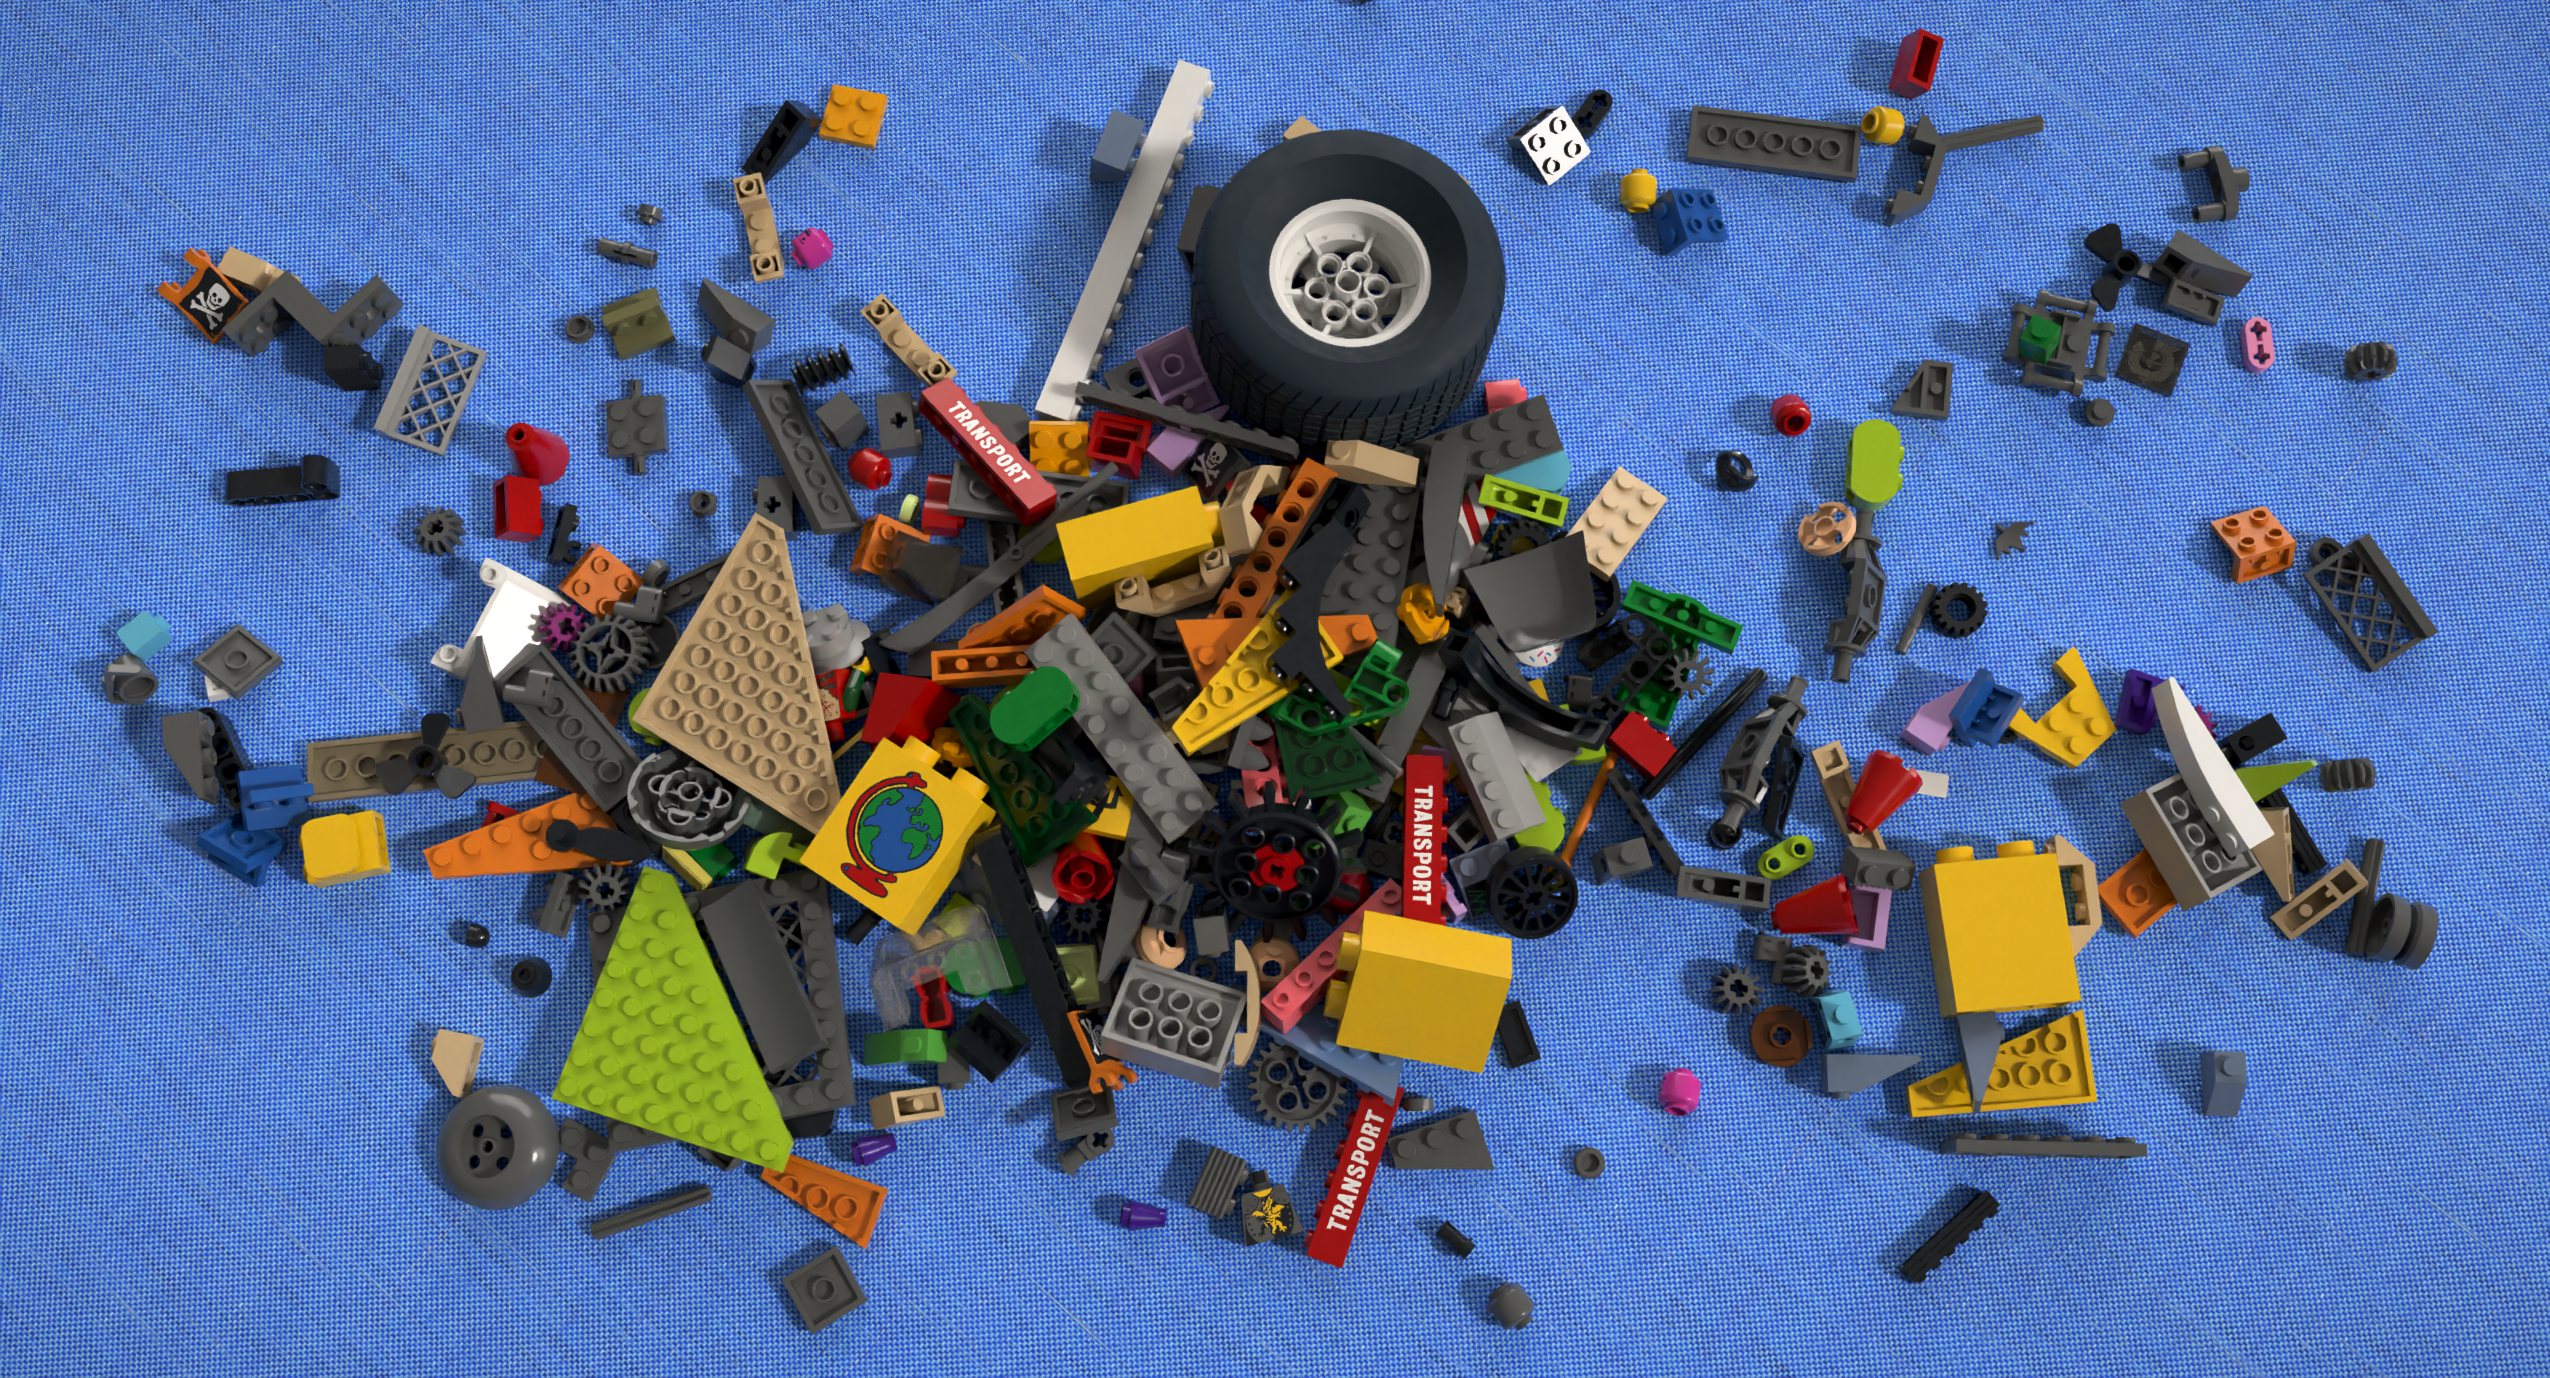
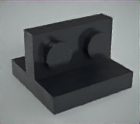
(989, 1042)

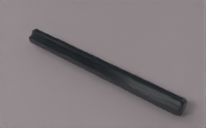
(1704, 733)

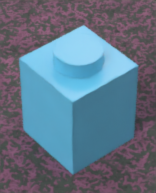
(145, 635)

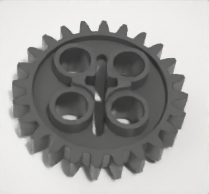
(1272, 1092)

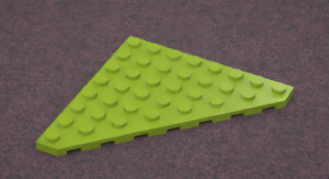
(666, 1042)

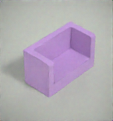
(1872, 915)

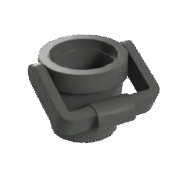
(132, 681)

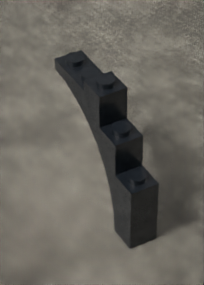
(1298, 618)

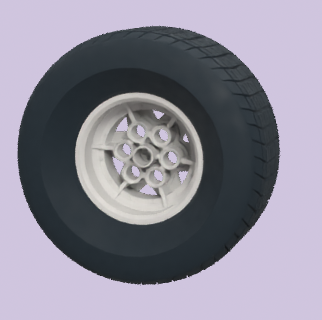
(1350, 375)

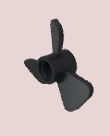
(2120, 266)
(400, 774)

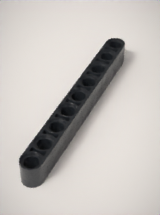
(1033, 948)

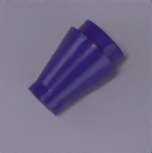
(872, 1148)
(1141, 1216)

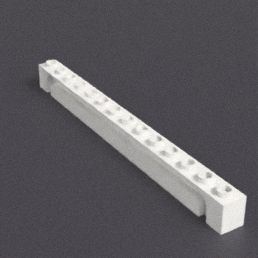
(1125, 242)

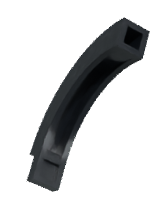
(1515, 704)

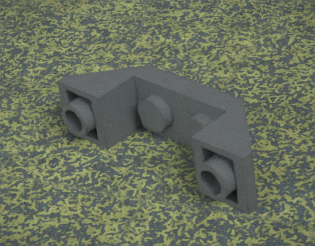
(1927, 143)

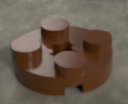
(1791, 1022)

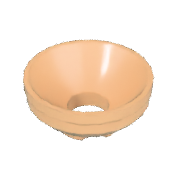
(1153, 949)
(1277, 950)

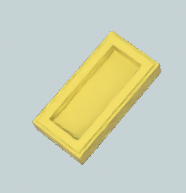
(687, 868)

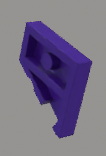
(2137, 705)

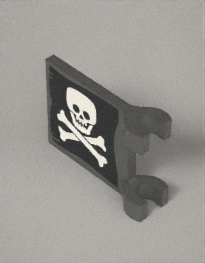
(1213, 468)

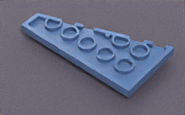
(1316, 1041)

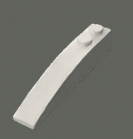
(2208, 773)

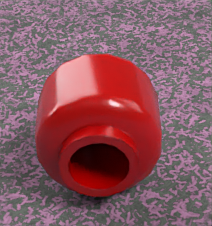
(1790, 415)
(870, 469)

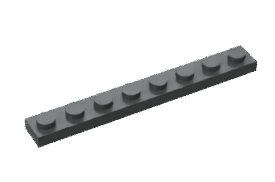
(1198, 425)

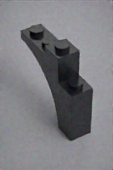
(1070, 769)

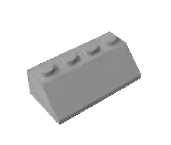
(1493, 777)

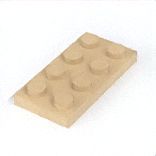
(1617, 521)

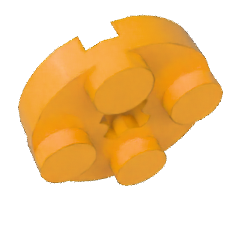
(1423, 625)
(950, 747)

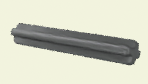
(1993, 133)
(2365, 897)
(651, 1212)

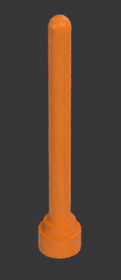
(1587, 810)

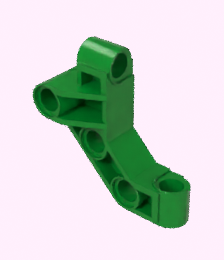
(1367, 689)

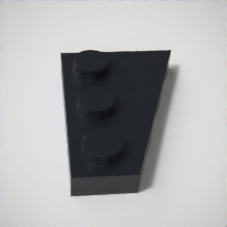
(1783, 787)

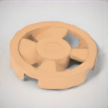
(1826, 529)

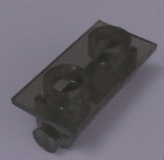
(1595, 653)

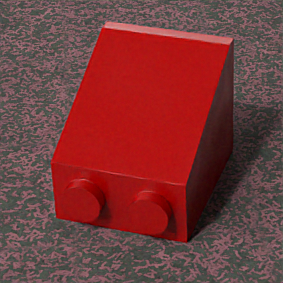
(906, 708)

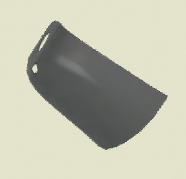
(1538, 594)

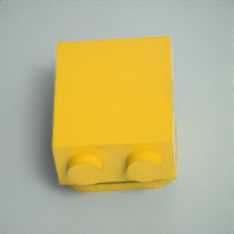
(344, 848)

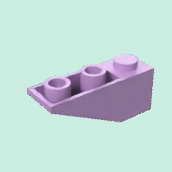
(1931, 723)

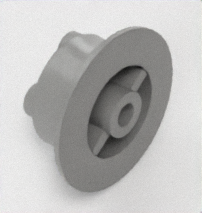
(833, 638)

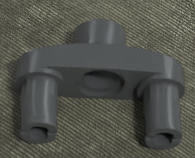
(2224, 181)

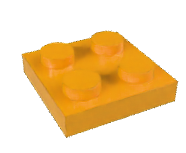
(853, 117)
(1060, 446)

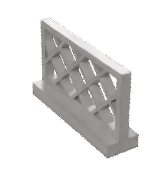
(405, 388)

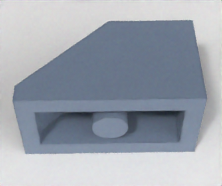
(2223, 1082)

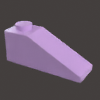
(1174, 448)

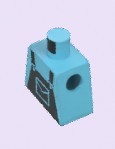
(1835, 1019)

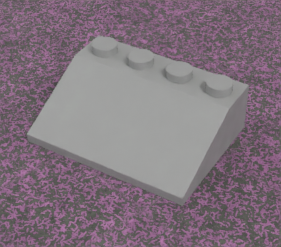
(2185, 844)
(1173, 1023)

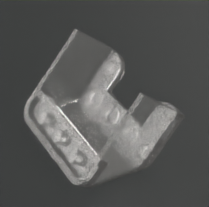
(944, 944)

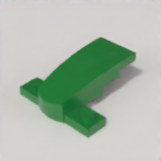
(1686, 624)

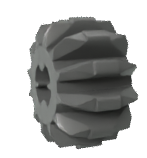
(2370, 361)
(439, 520)
(1686, 684)
(2347, 775)
(616, 883)
(1806, 971)
(1742, 982)

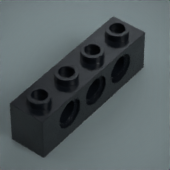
(1341, 501)

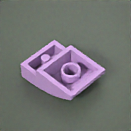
(1176, 373)

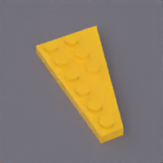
(1242, 685)
(2029, 1072)

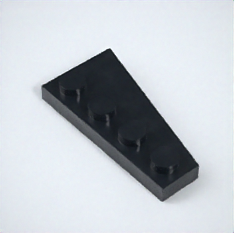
(1640, 814)

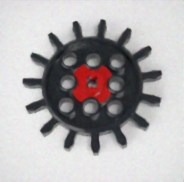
(1276, 862)

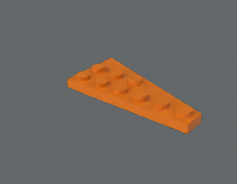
(1214, 640)
(520, 843)

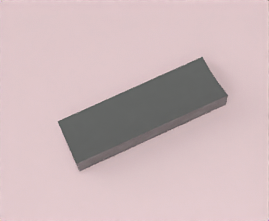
(763, 977)

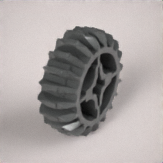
(606, 665)

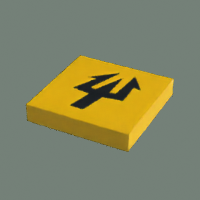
(1112, 811)

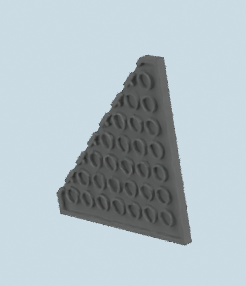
(1363, 582)

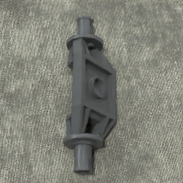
(1864, 602)
(1752, 752)

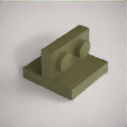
(638, 323)

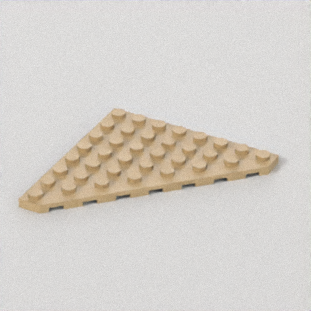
(746, 687)

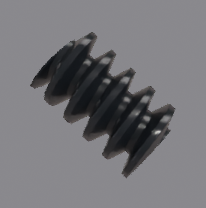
(822, 369)

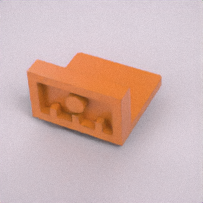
(875, 542)
(2257, 543)
(600, 581)

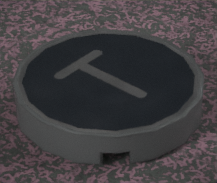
(662, 641)

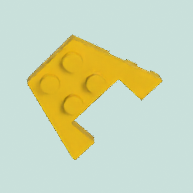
(2074, 723)

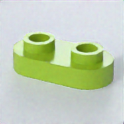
(1786, 858)

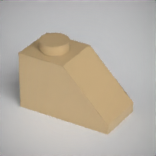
(457, 1059)
(906, 1107)

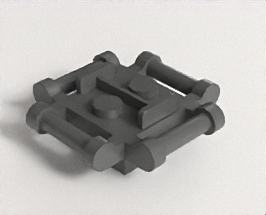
(2067, 363)

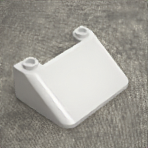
(506, 623)

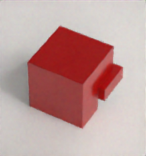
(1118, 440)

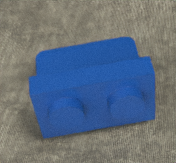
(1686, 218)

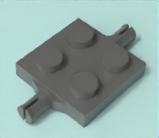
(637, 427)

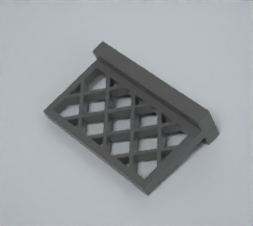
(2394, 593)

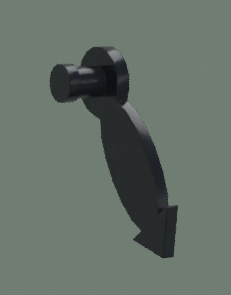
(597, 842)

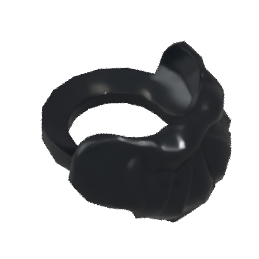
(1728, 476)

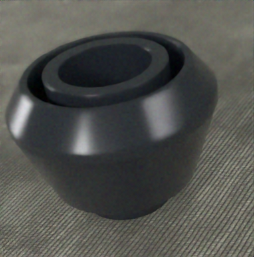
(531, 977)

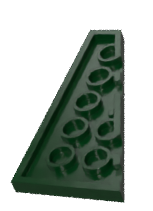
(1322, 762)
(1019, 787)

